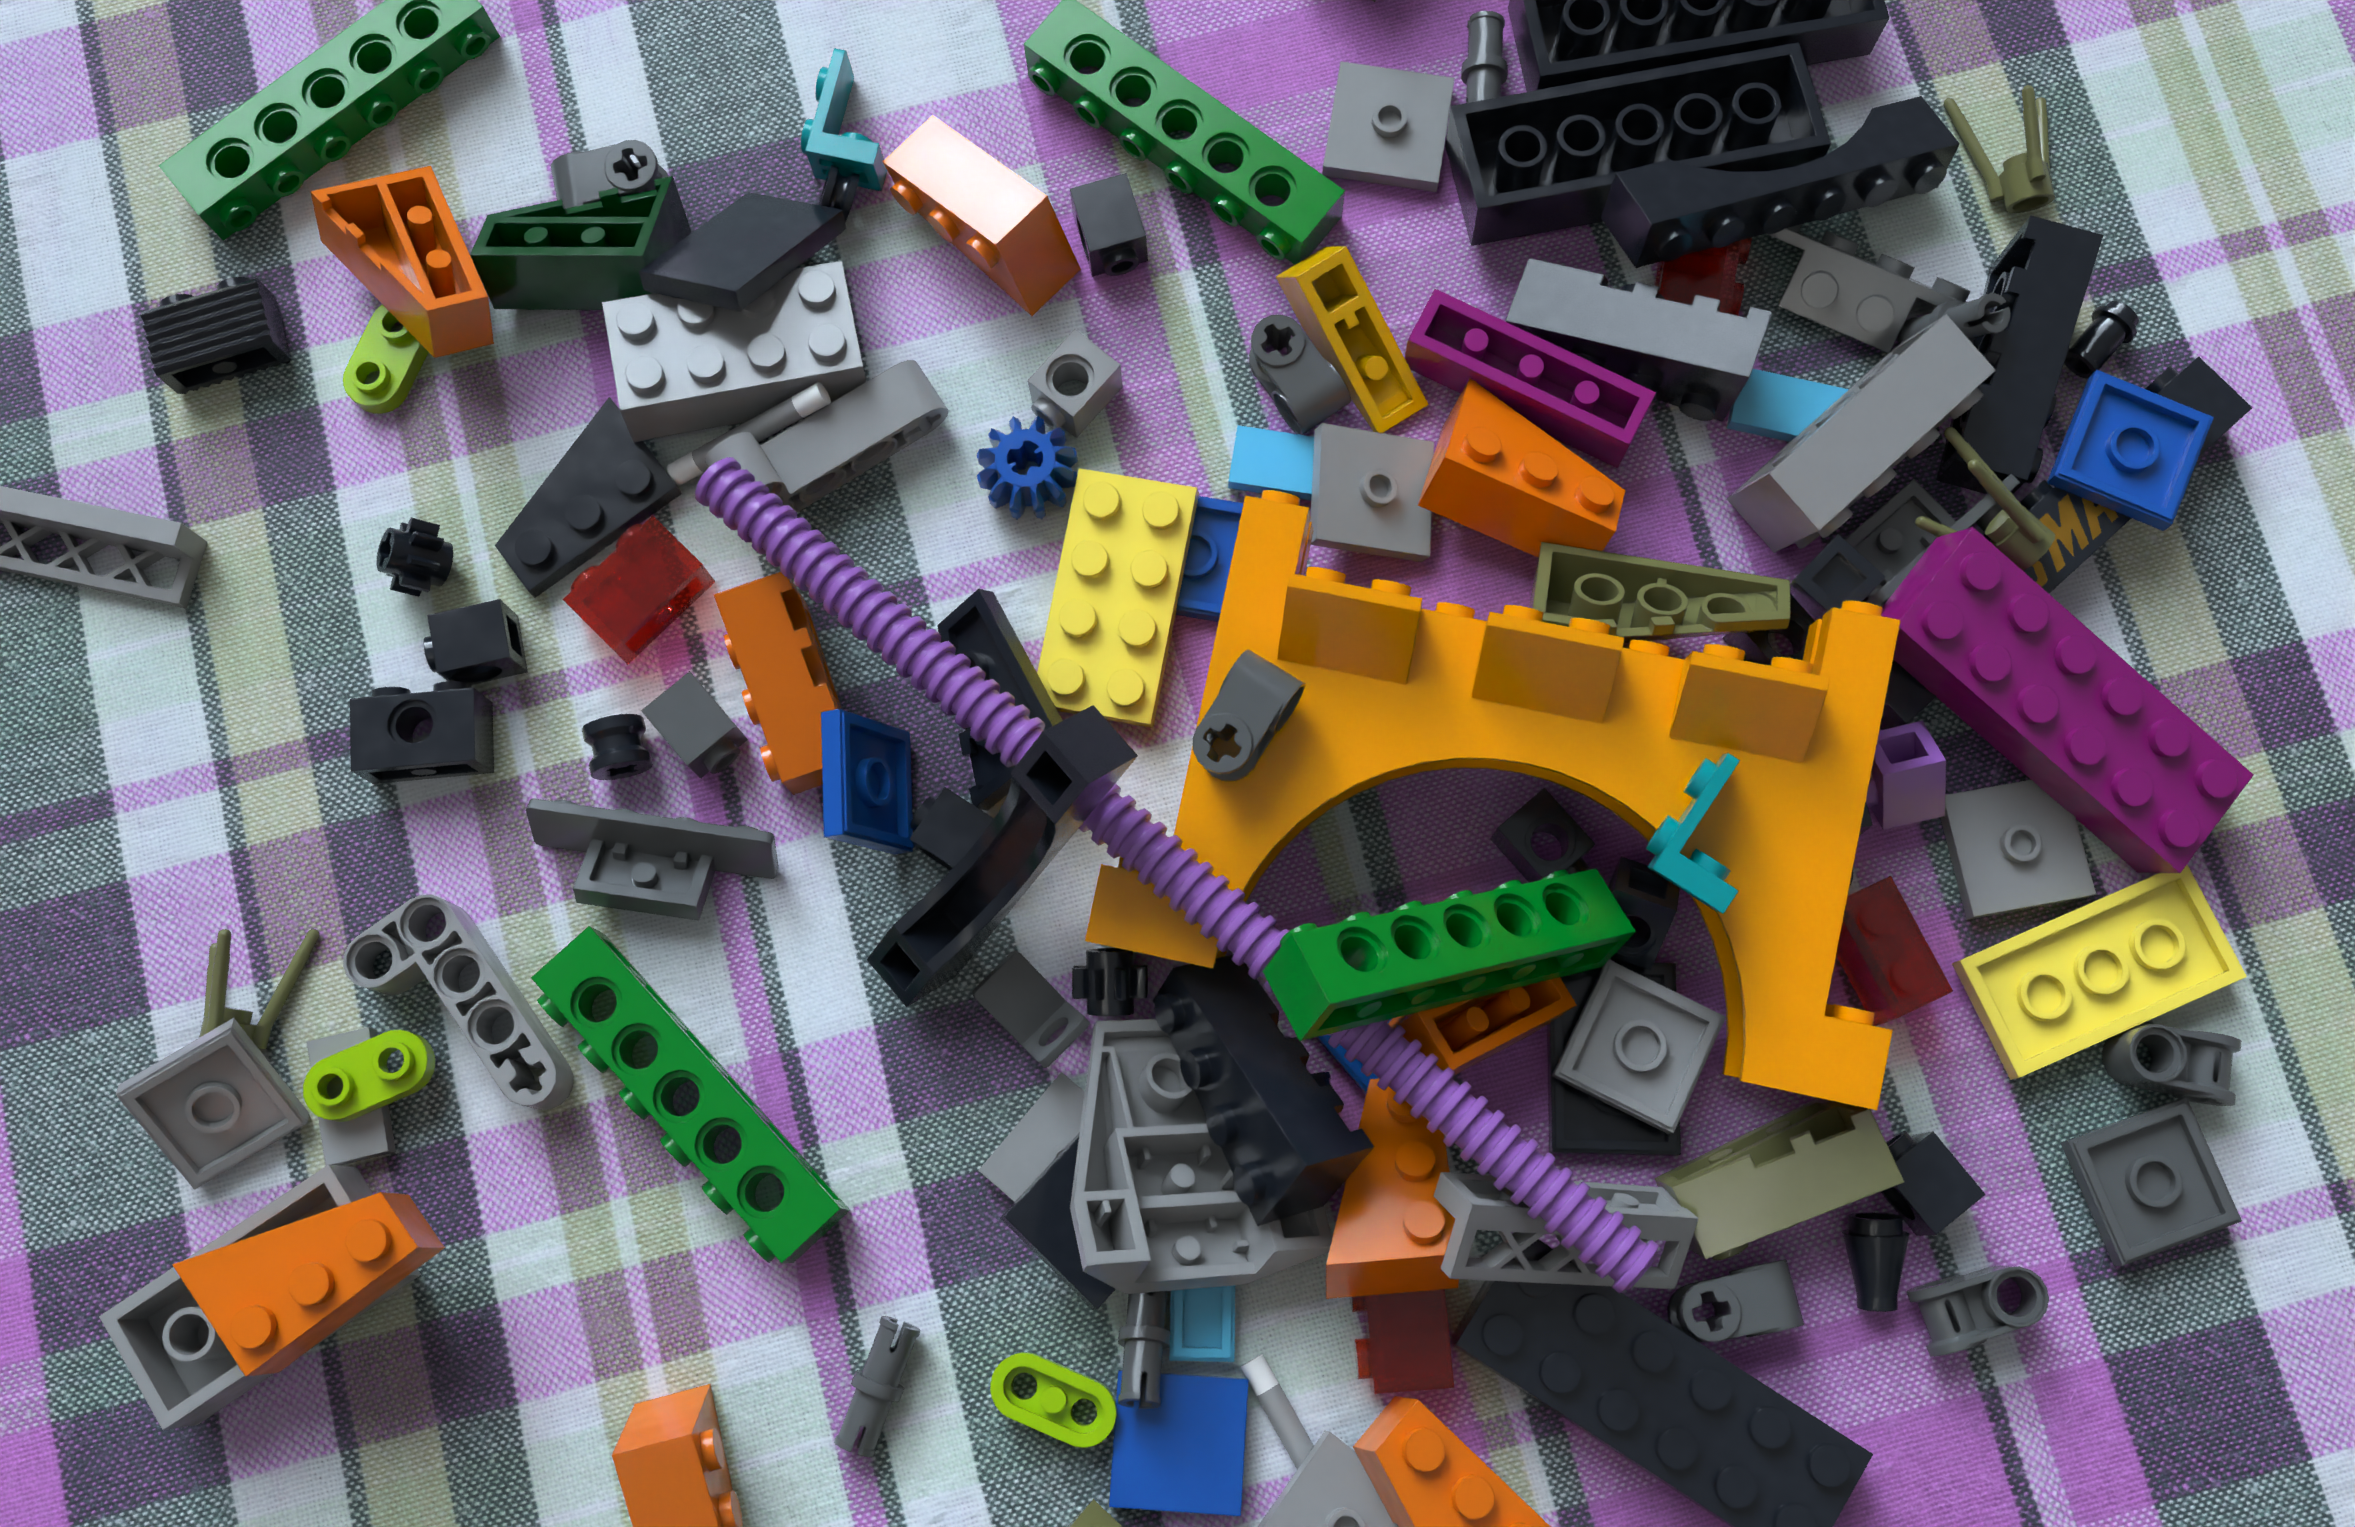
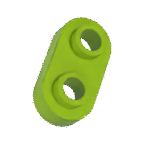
(393, 354)
(366, 1075)
(1052, 1404)

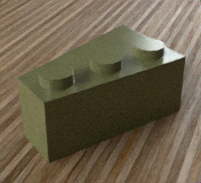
(1782, 1175)

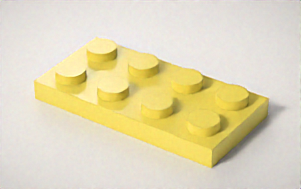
(1116, 595)
(2098, 971)

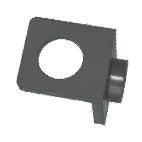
(1029, 1008)

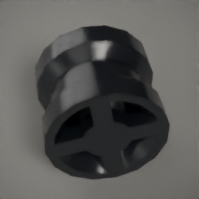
(617, 746)

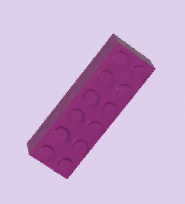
(2061, 704)

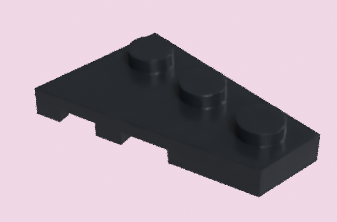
(586, 503)
(987, 638)

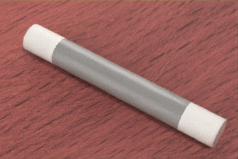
(760, 426)
(1278, 1409)

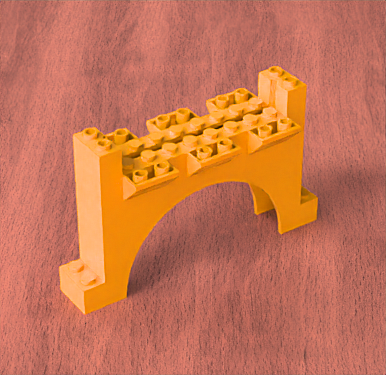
(1626, 727)

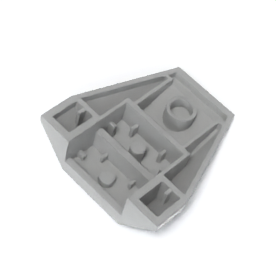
(1155, 1190)

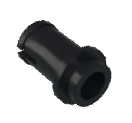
(2108, 330)

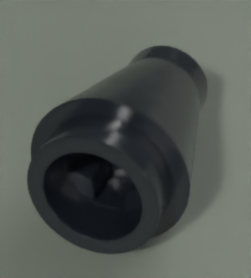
(1876, 1258)

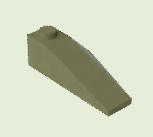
(1653, 596)

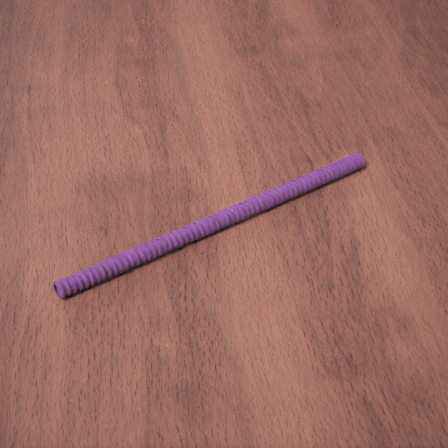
(1174, 872)

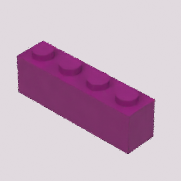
(1532, 376)

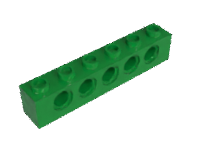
(1080, 38)
(301, 104)
(1444, 951)
(596, 965)

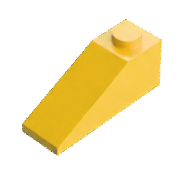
(1352, 335)

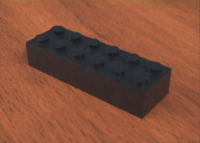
(1608, 38)
(1553, 152)
(1663, 1401)

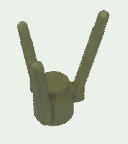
(2026, 176)
(2014, 528)
(216, 985)

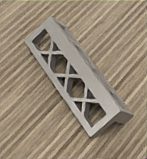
(99, 528)
(1481, 1206)

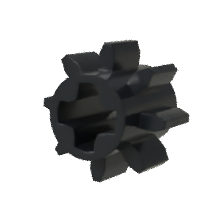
(414, 557)
(1109, 982)

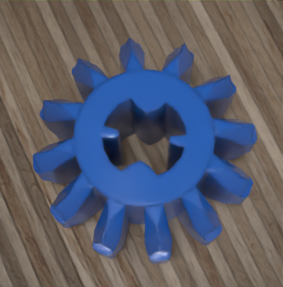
(1013, 453)

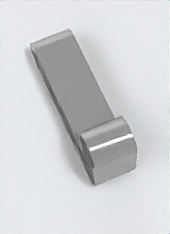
(840, 437)
(473, 1010)

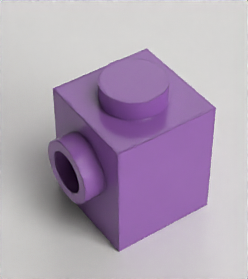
(1907, 777)

